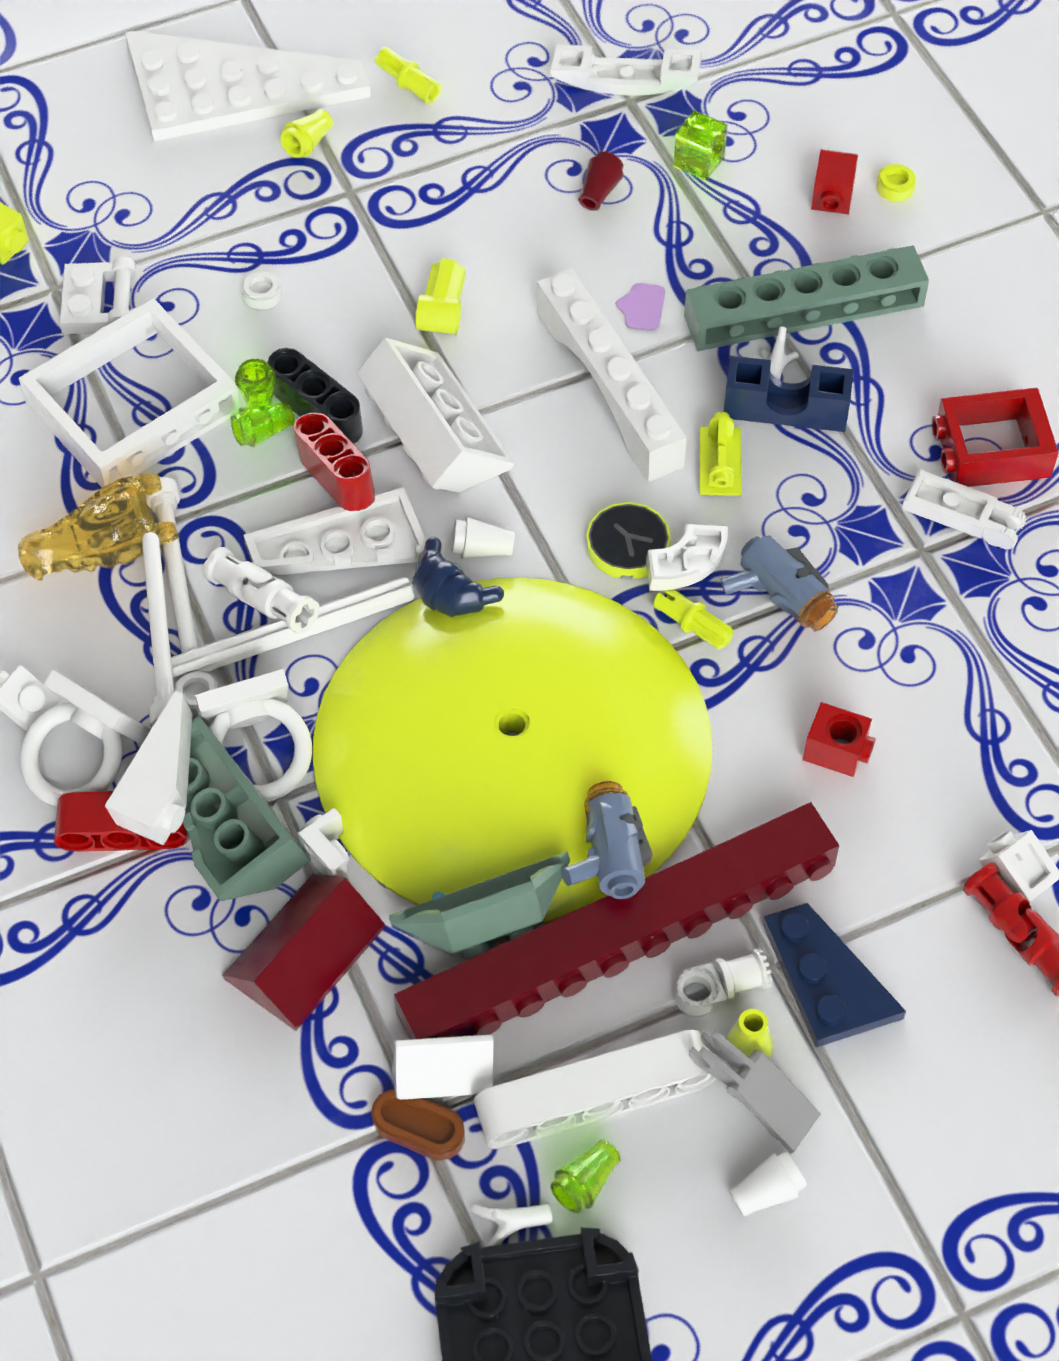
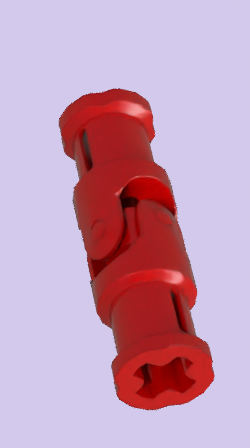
(1019, 922)

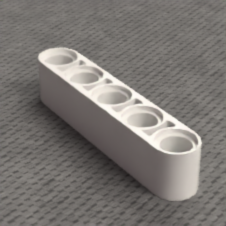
(591, 1090)

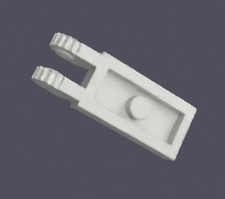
(964, 509)

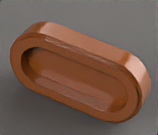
(418, 1125)

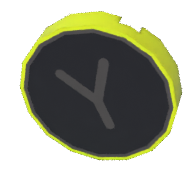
(623, 535)

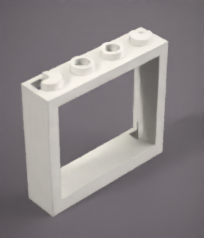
(159, 436)

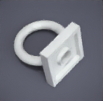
(250, 703)
(92, 715)

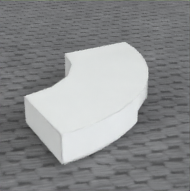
(688, 560)

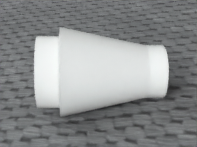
(479, 539)
(769, 1184)

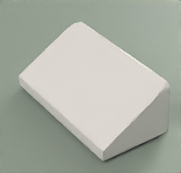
(442, 1066)

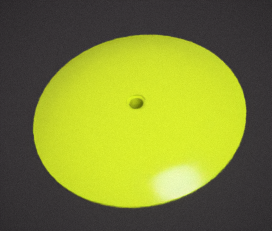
(446, 800)

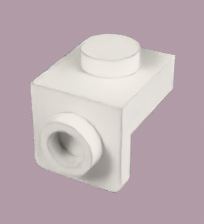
(24, 697)

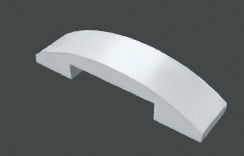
(623, 75)

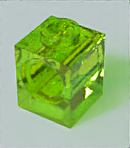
(700, 145)

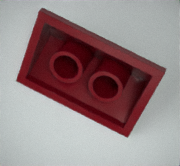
(306, 949)

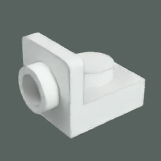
(321, 845)
(1022, 863)

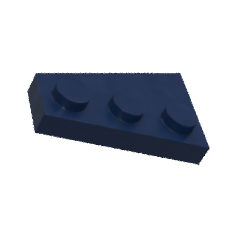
(826, 978)

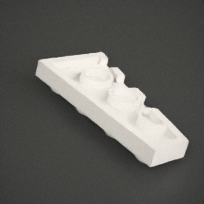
(341, 538)

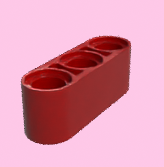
(334, 461)
(87, 826)

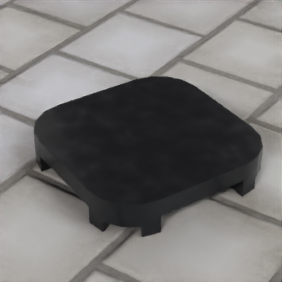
(543, 1302)

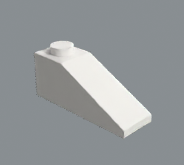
(155, 785)

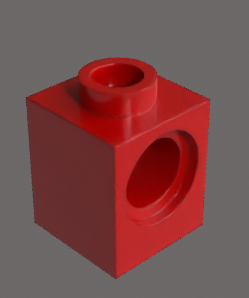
(834, 181)
(837, 723)

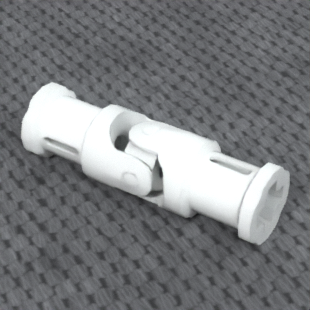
(261, 590)

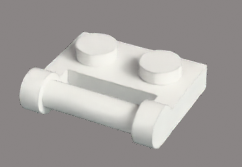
(85, 294)

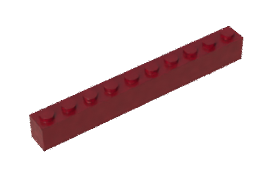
(614, 932)

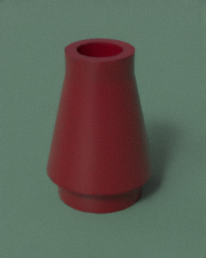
(601, 178)

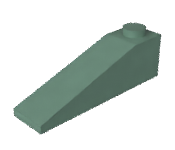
(232, 828)

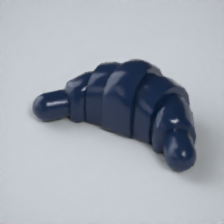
(446, 586)

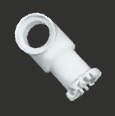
(723, 981)

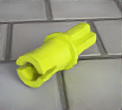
(408, 75)
(694, 618)

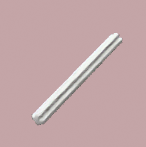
(278, 634)

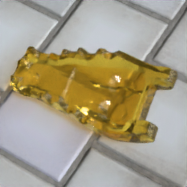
(98, 532)

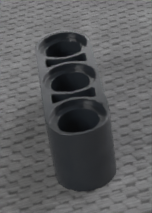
(314, 391)

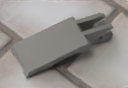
(760, 1088)

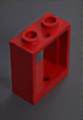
(1001, 466)

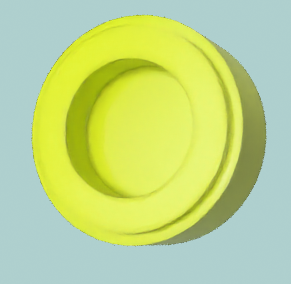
(896, 182)

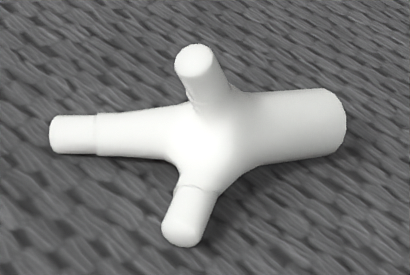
(778, 357)
(514, 1219)

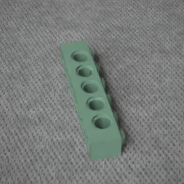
(805, 297)

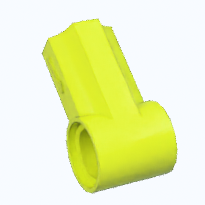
(441, 305)

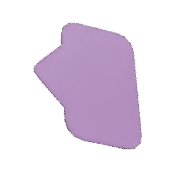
(643, 306)

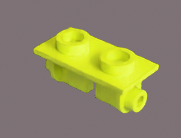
(720, 457)

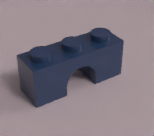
(814, 403)

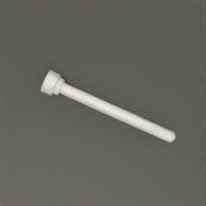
(164, 505)
(158, 625)

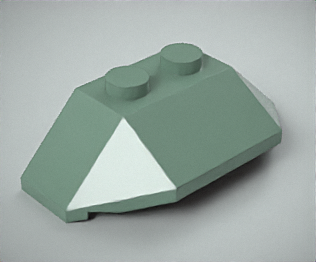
(485, 911)

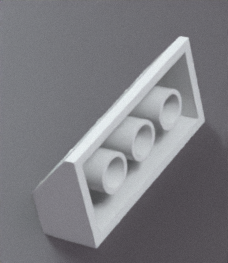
(432, 417)

